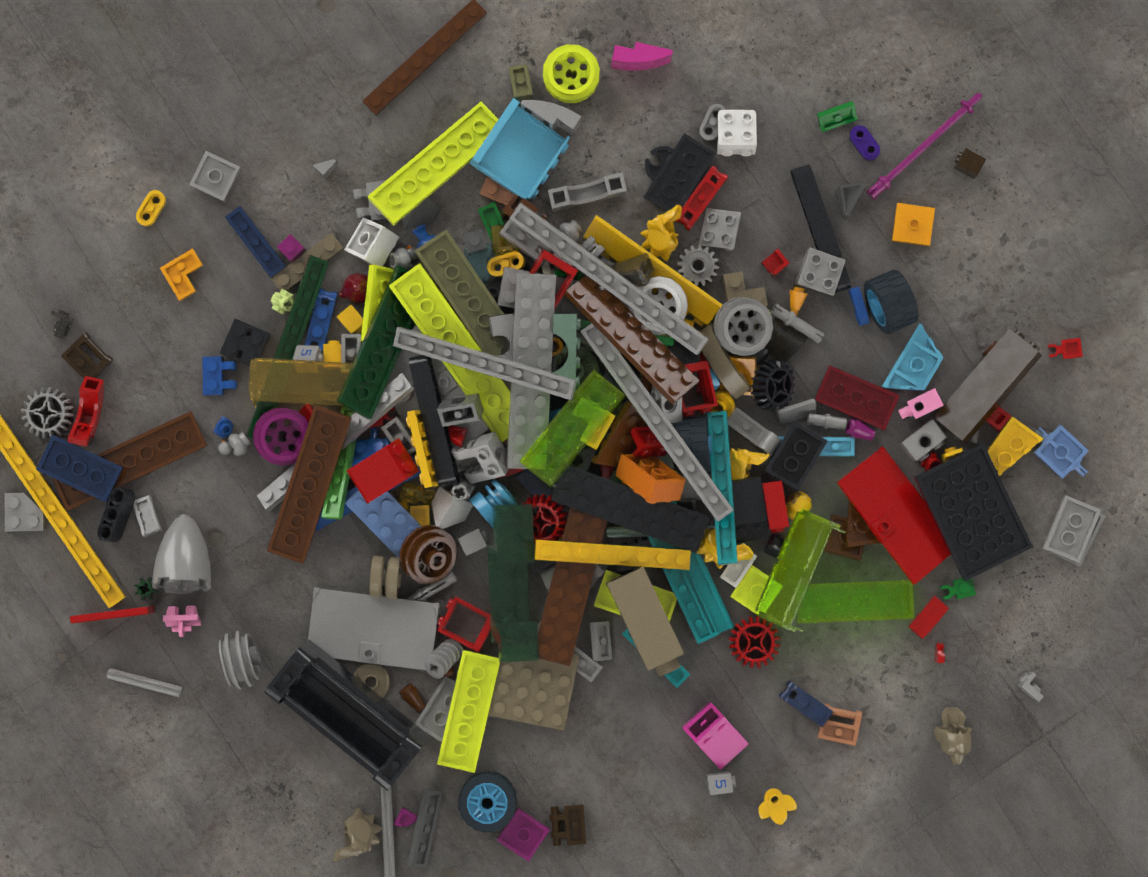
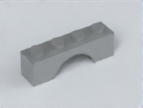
(578, 195)

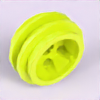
(560, 57)

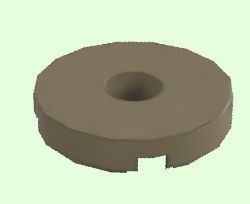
(379, 673)

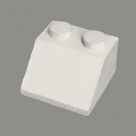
(371, 242)

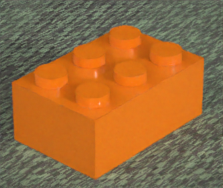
(650, 478)

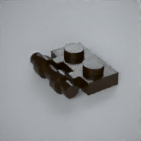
(574, 824)

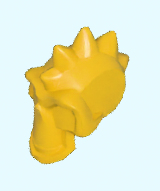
(661, 234)
(742, 461)
(709, 548)

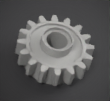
(704, 258)

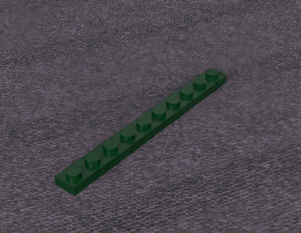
(295, 324)

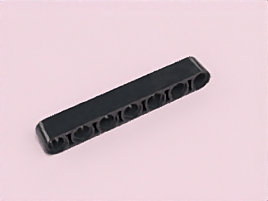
(817, 218)
(437, 436)

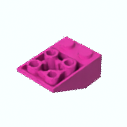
(715, 735)

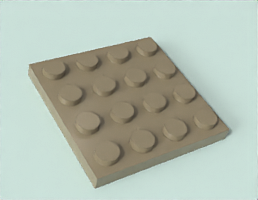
(534, 692)

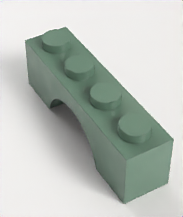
(565, 327)

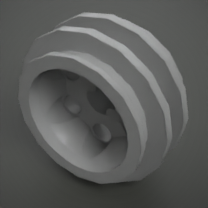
(759, 337)
(239, 659)

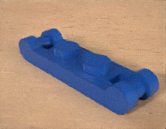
(321, 318)

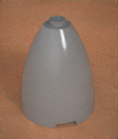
(182, 559)

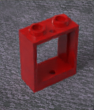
(571, 272)
(707, 389)
(775, 506)
(442, 622)

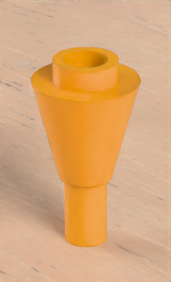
(797, 298)

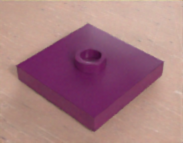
(523, 834)

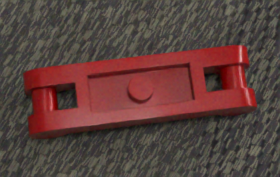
(701, 197)

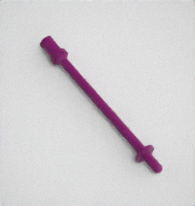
(885, 181)

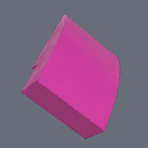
(640, 58)

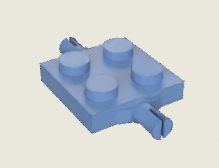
(1061, 451)

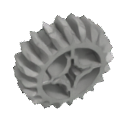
(47, 420)

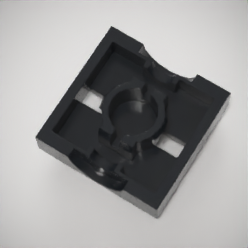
(249, 345)

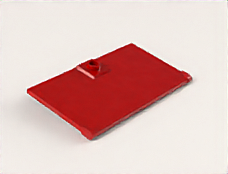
(895, 514)

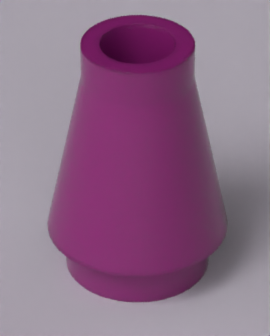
(859, 430)

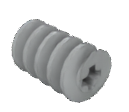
(443, 658)

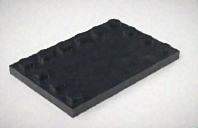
(973, 512)

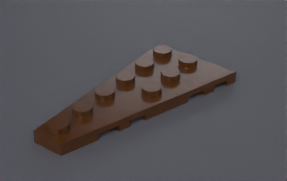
(620, 439)

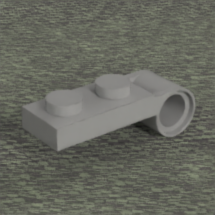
(753, 431)

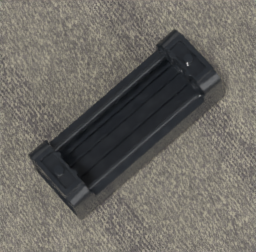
(347, 713)

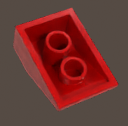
(383, 470)

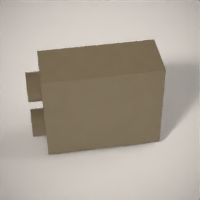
(646, 621)

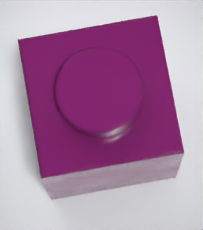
(291, 248)

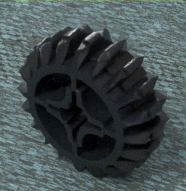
(772, 385)

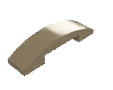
(723, 366)

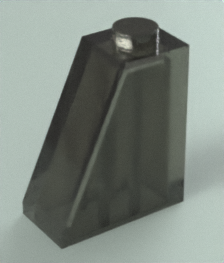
(636, 270)

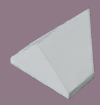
(447, 510)

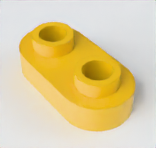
(150, 208)
(505, 260)

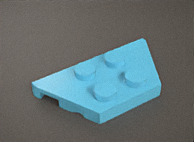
(915, 364)

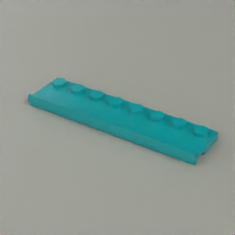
(697, 595)

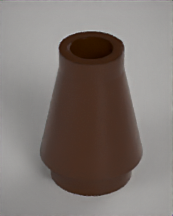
(412, 697)

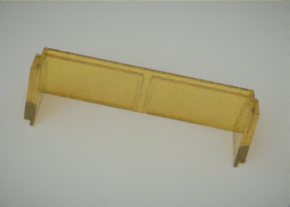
(296, 381)

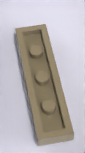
(293, 272)

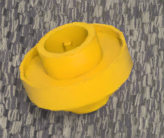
(725, 403)

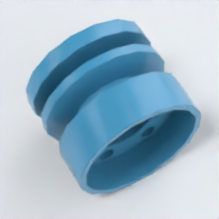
(499, 496)

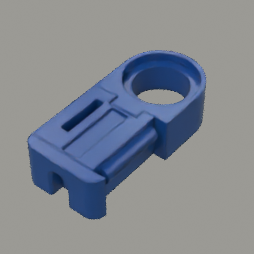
(859, 306)

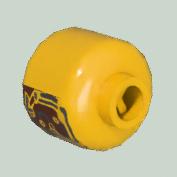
(796, 502)

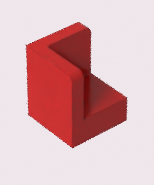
(775, 263)

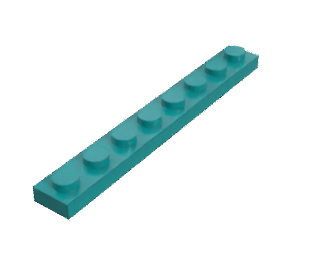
(722, 478)

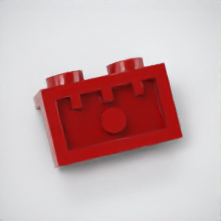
(646, 443)

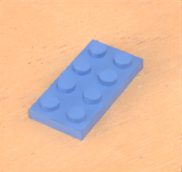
(384, 518)

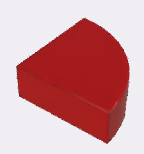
(457, 434)
(939, 656)

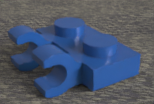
(213, 375)

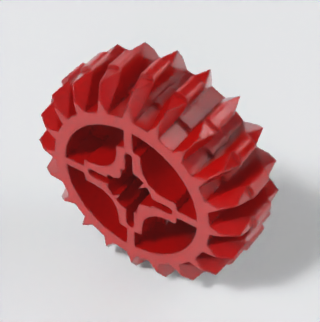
(558, 518)
(766, 653)

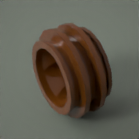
(422, 548)

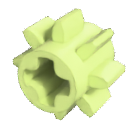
(282, 301)

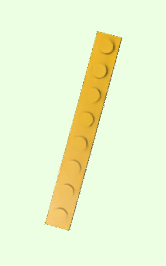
(612, 554)

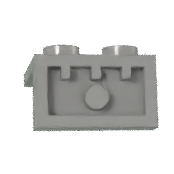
(820, 271)

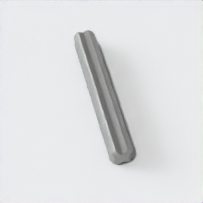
(144, 682)

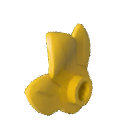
(776, 809)

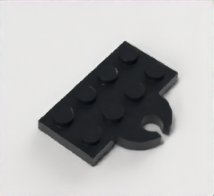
(677, 172)

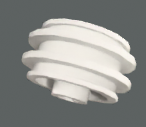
(678, 300)

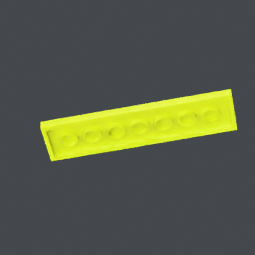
(433, 165)

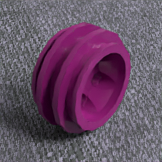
(262, 429)

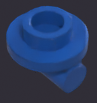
(223, 427)

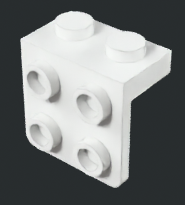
(737, 132)

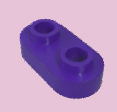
(864, 142)

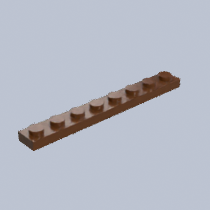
(424, 57)

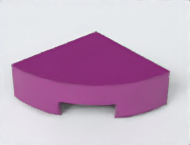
(405, 818)

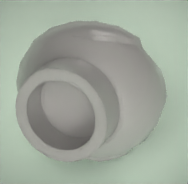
(571, 229)
(403, 257)
(238, 442)

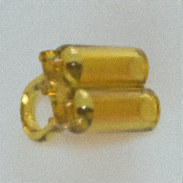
(499, 244)

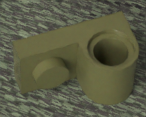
(521, 83)

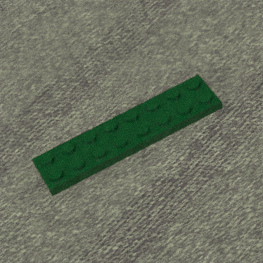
(376, 354)

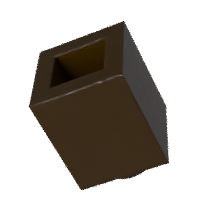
(969, 163)

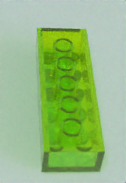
(572, 428)
(857, 601)

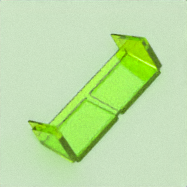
(794, 569)

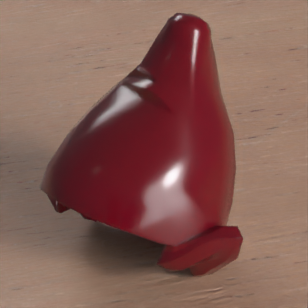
(354, 288)

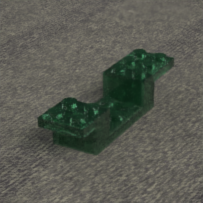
(509, 583)

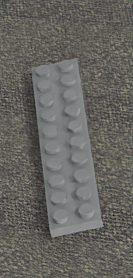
(533, 348)

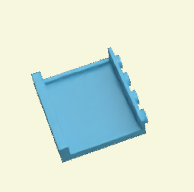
(519, 152)

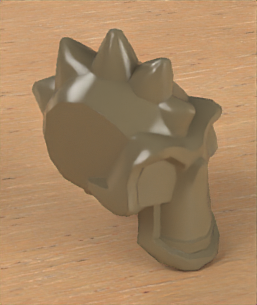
(953, 736)
(359, 835)

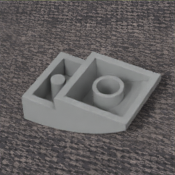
(553, 115)

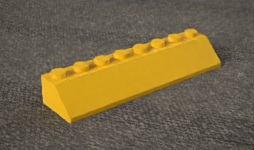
(621, 248)

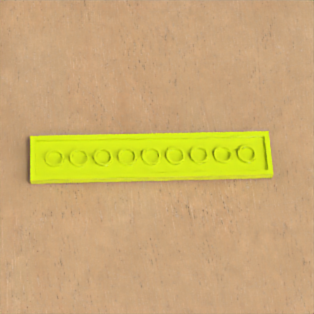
(438, 319)

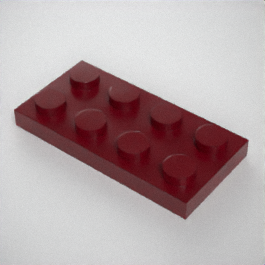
(856, 397)

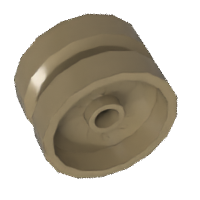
(382, 577)

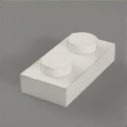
(735, 572)

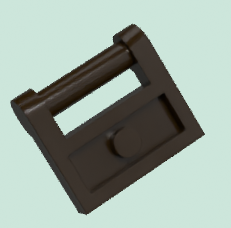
(81, 361)

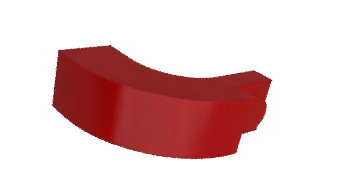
(89, 411)

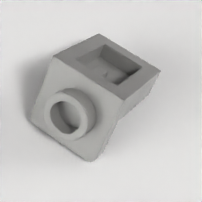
(1032, 690)

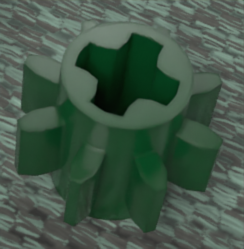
(142, 592)

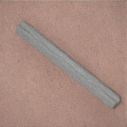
(387, 828)

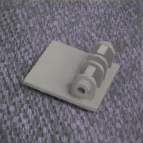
(720, 229)

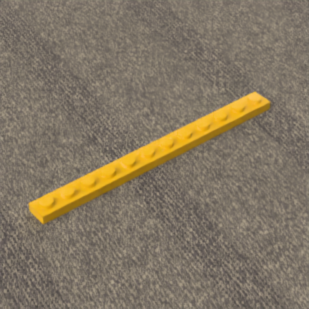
(59, 517)

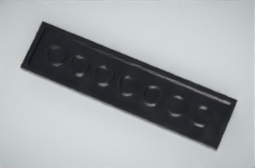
(628, 509)

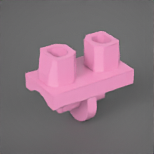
(182, 623)

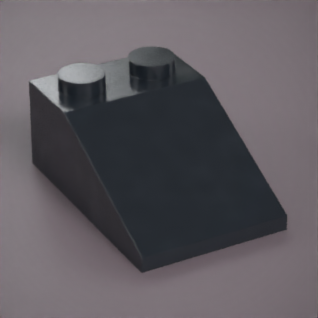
(749, 510)

